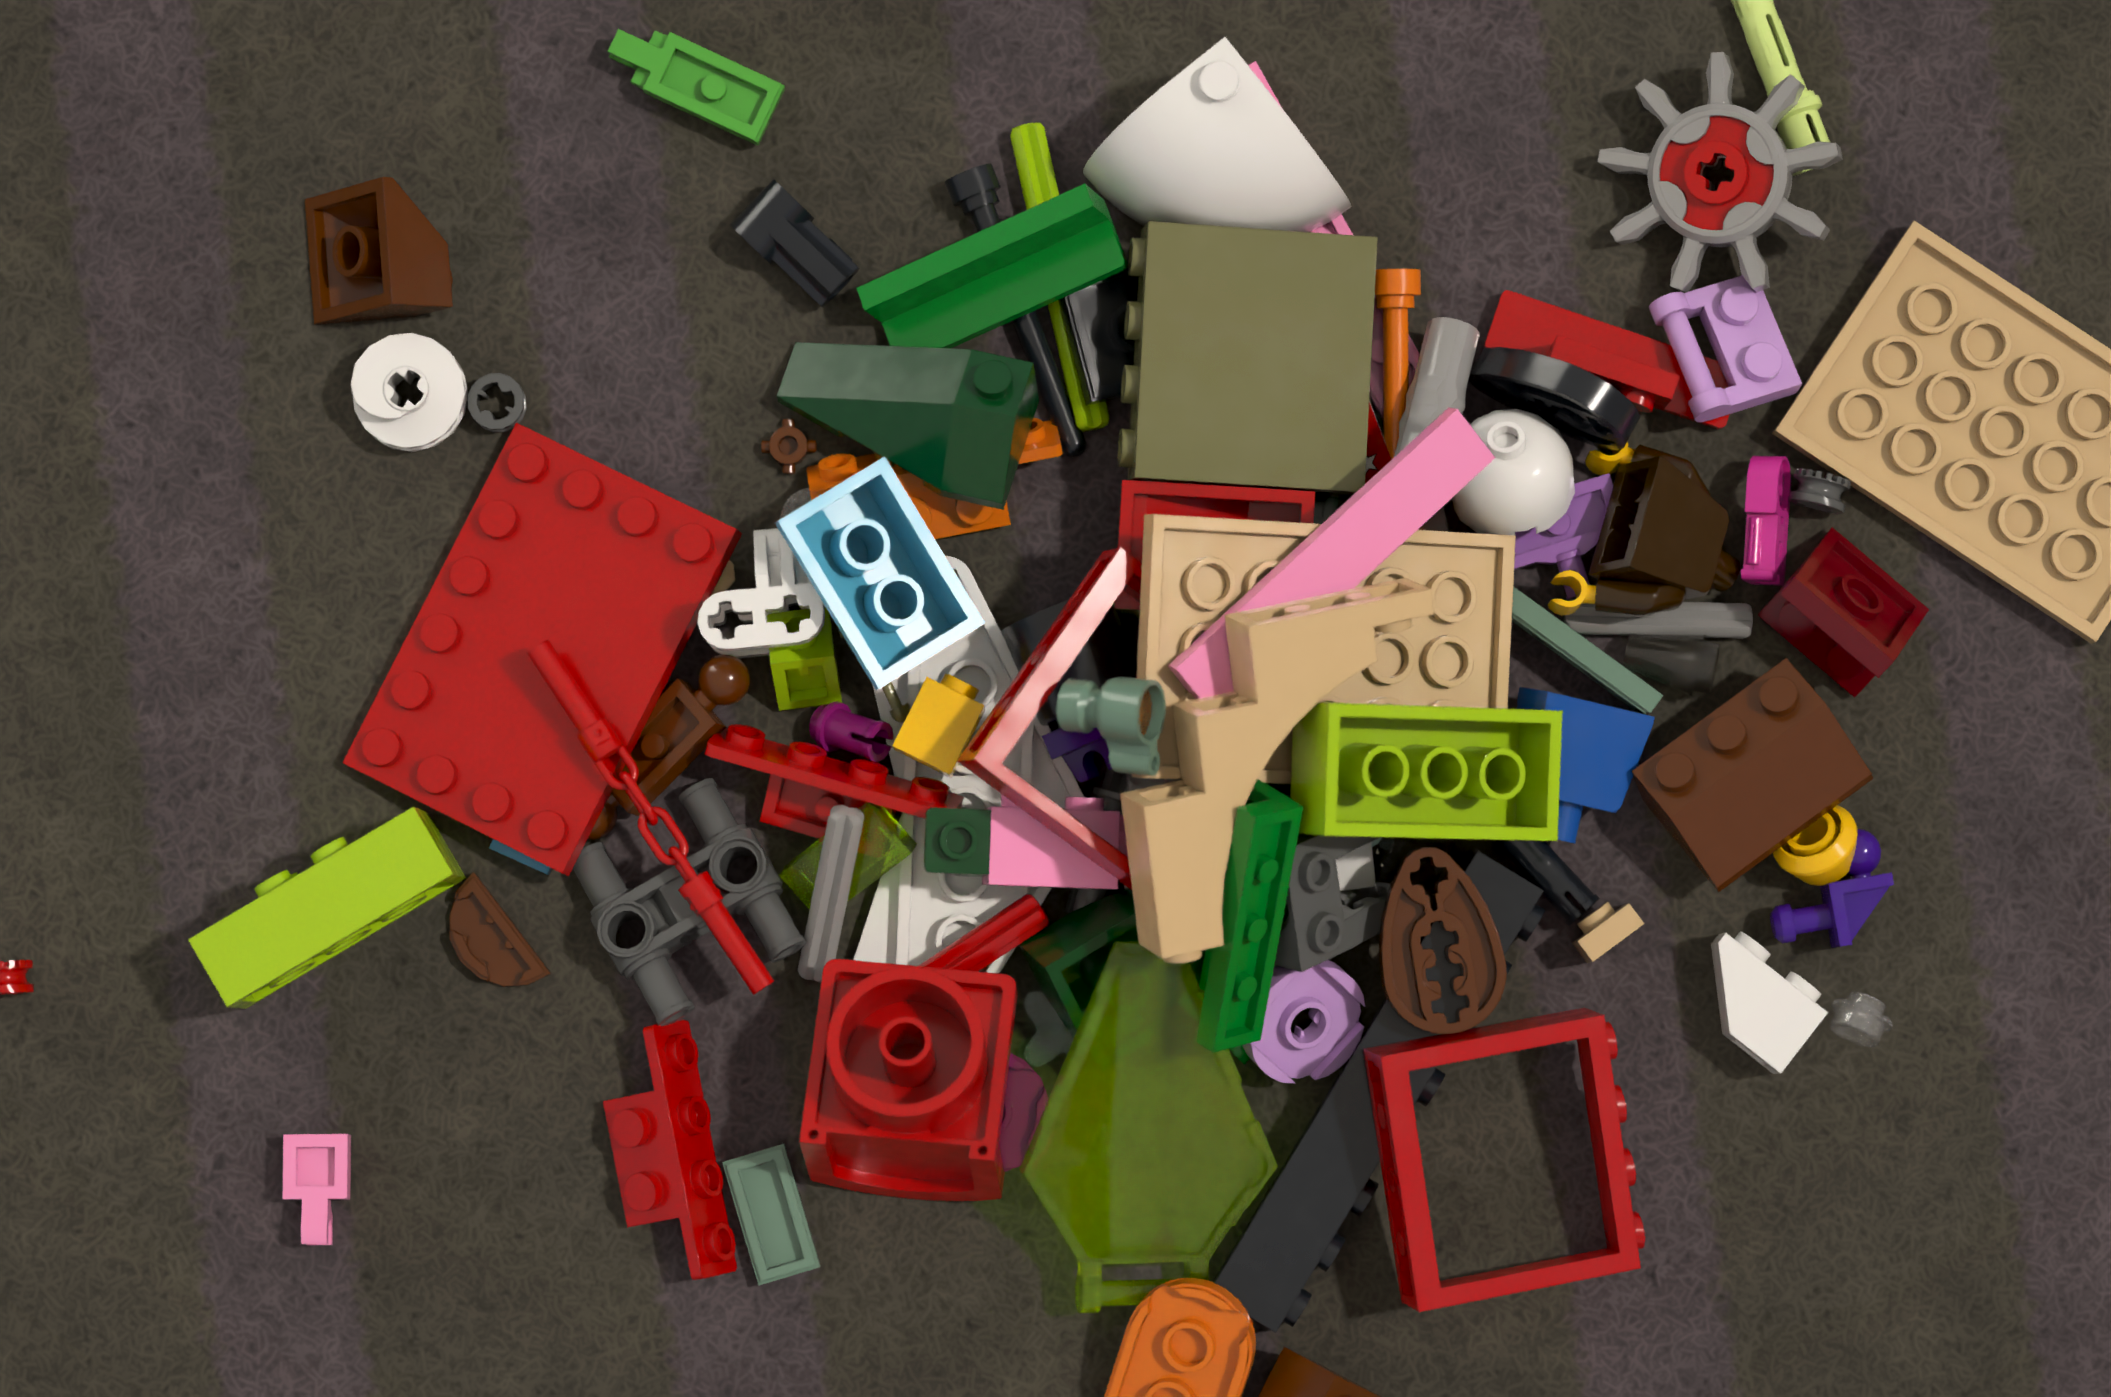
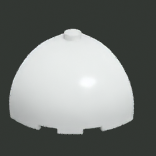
(1215, 155)

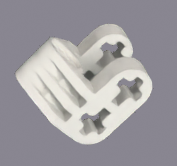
(778, 586)

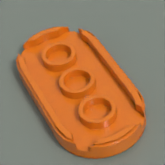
(1185, 1343)

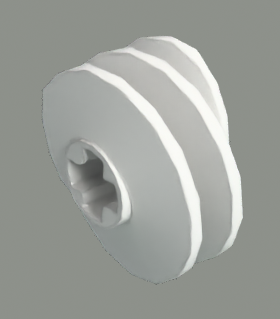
(440, 381)

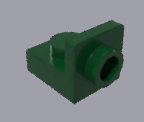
(957, 841)

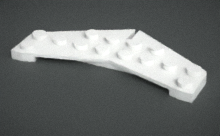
(926, 911)

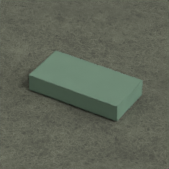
(771, 1214)

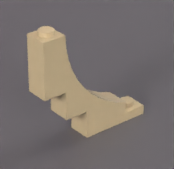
(1280, 669)

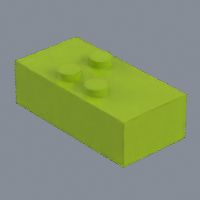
(1427, 771)
(326, 908)

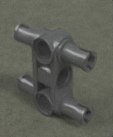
(668, 915)

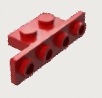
(1628, 361)
(809, 784)
(668, 1153)

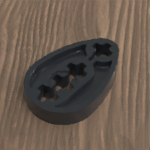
(1558, 393)

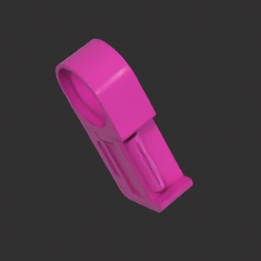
(1766, 520)

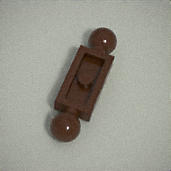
(678, 733)

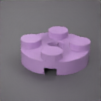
(1329, 1037)

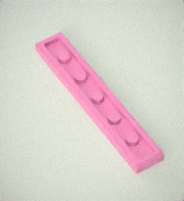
(1351, 539)

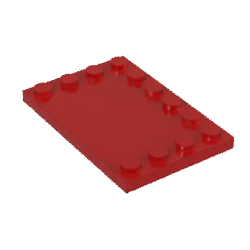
(543, 556)

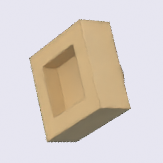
(1605, 929)

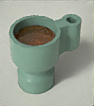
(1126, 714)

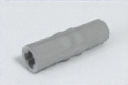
(1439, 376)

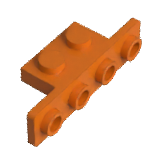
(941, 514)

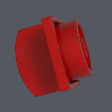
(909, 1081)

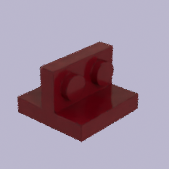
(1844, 613)

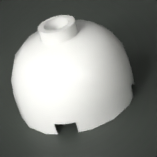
(1527, 480)

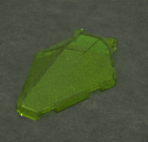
(1144, 1133)

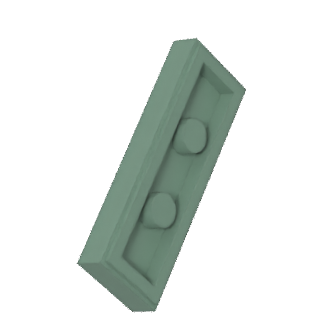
(1583, 654)

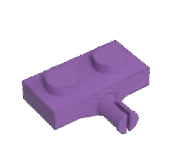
(1571, 535)

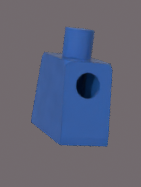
(1597, 753)

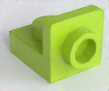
(805, 672)

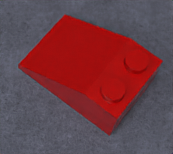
(1202, 501)

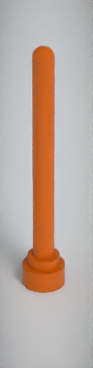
(1395, 295)

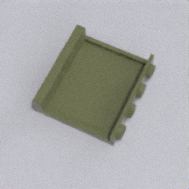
(1249, 358)

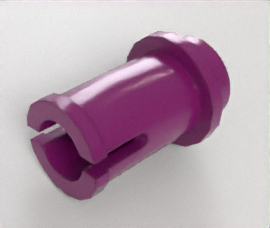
(838, 728)

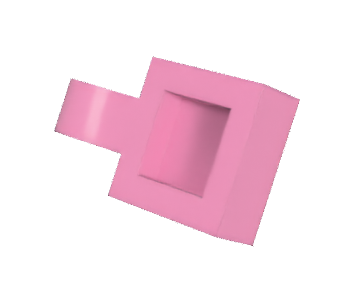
(316, 1172)

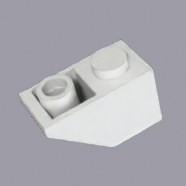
(1759, 1007)

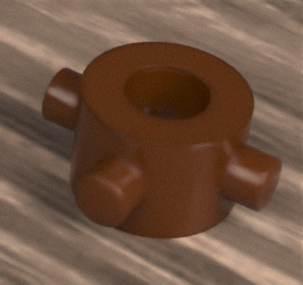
(788, 446)

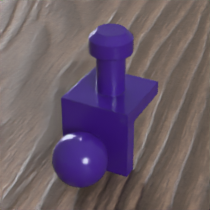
(1844, 902)

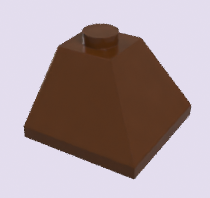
(374, 255)

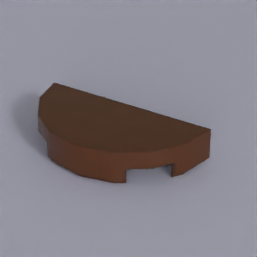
(490, 940)

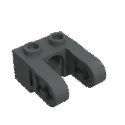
(1317, 916)

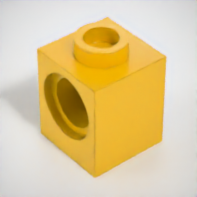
(940, 724)

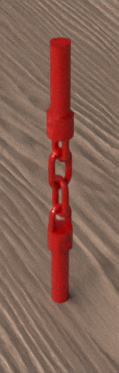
(600, 744)

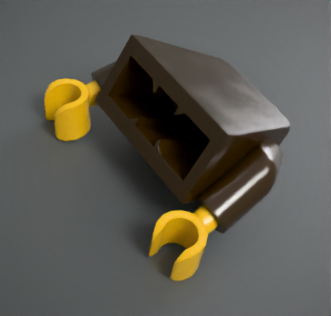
(1656, 538)

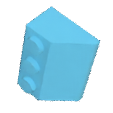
(880, 573)

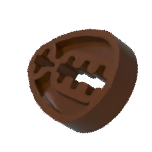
(1476, 946)

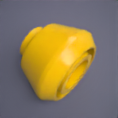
(1821, 850)

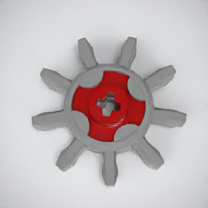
(1701, 142)

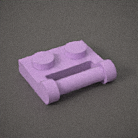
(1743, 341)

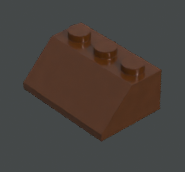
(1751, 775)

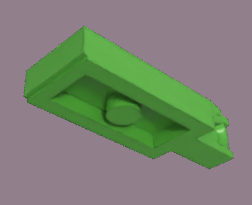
(700, 82)

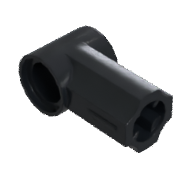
(785, 234)

